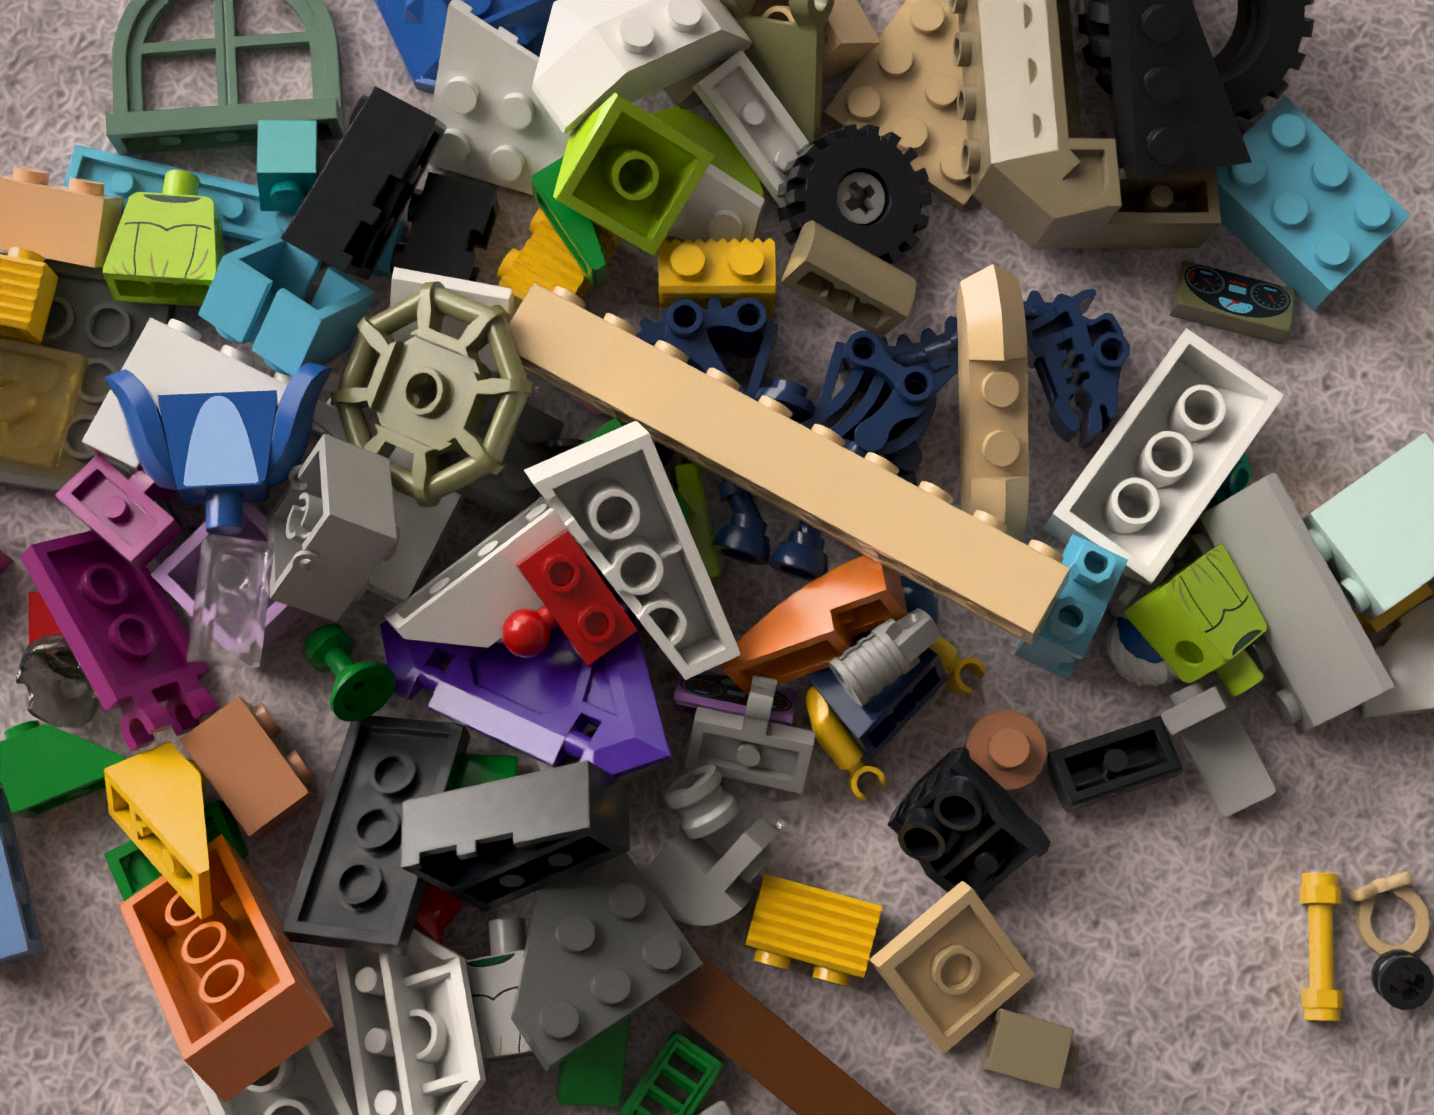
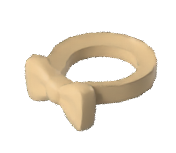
(1398, 887)

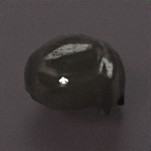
(56, 684)

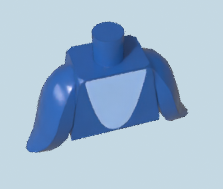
(220, 444)

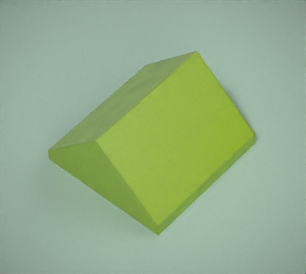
(630, 172)

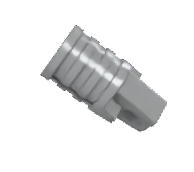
(884, 655)

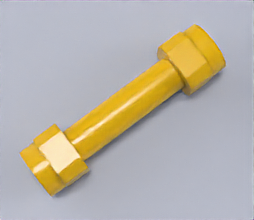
(1320, 893)

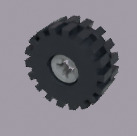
(858, 160)

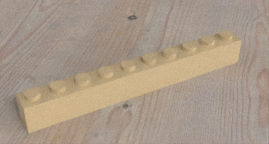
(790, 465)

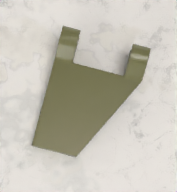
(789, 56)

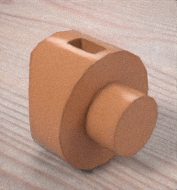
(1008, 748)

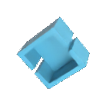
(262, 298)

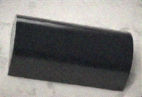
(1113, 764)

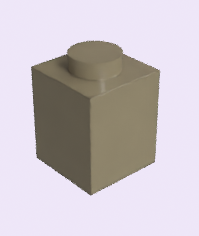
(1030, 1049)

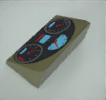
(1233, 302)

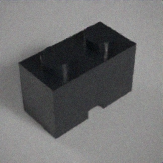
(446, 227)

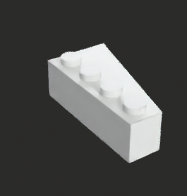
(633, 529)

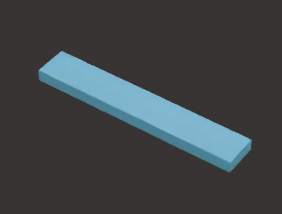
(235, 201)

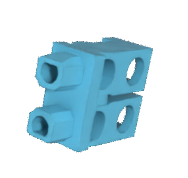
(1078, 610)

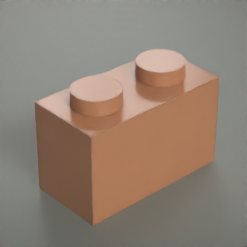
(250, 767)

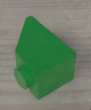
(49, 767)

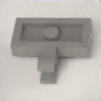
(751, 745)

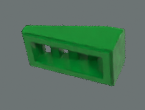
(572, 227)
(691, 1053)

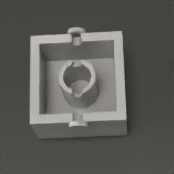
(332, 528)

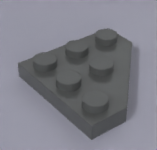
(594, 958)

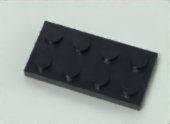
(353, 875)

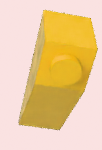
(162, 811)

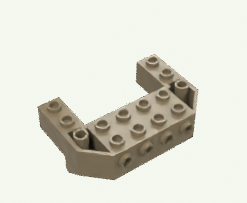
(1030, 146)

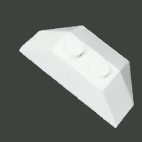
(627, 50)
(482, 587)
(410, 1029)

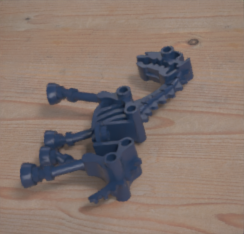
(906, 384)

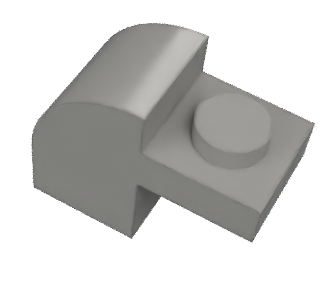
(702, 885)

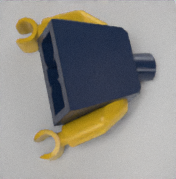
(849, 729)

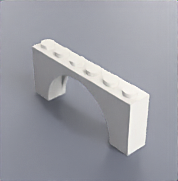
(174, 361)

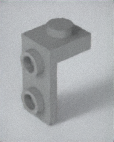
(1219, 746)

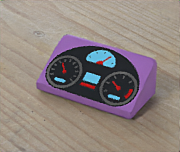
(721, 694)

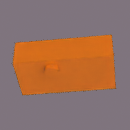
(226, 980)

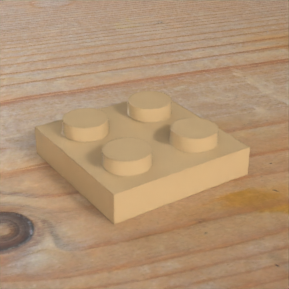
(952, 967)

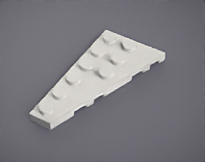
(507, 135)

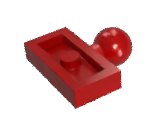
(572, 600)

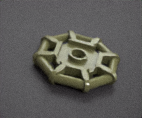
(461, 396)

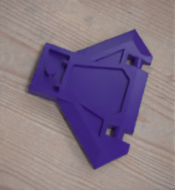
(543, 699)

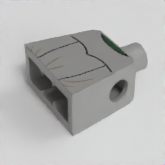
(493, 992)

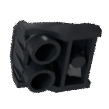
(973, 826)

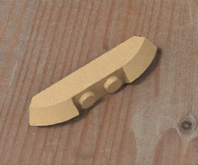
(993, 398)

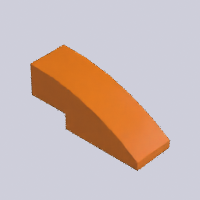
(818, 623)

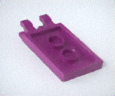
(121, 635)

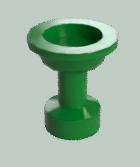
(358, 686)

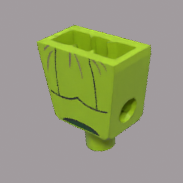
(166, 245)
(1203, 621)

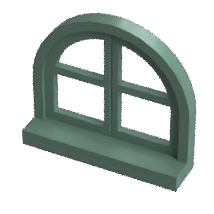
(229, 122)

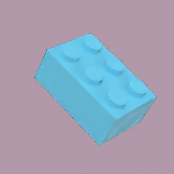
(1305, 205)

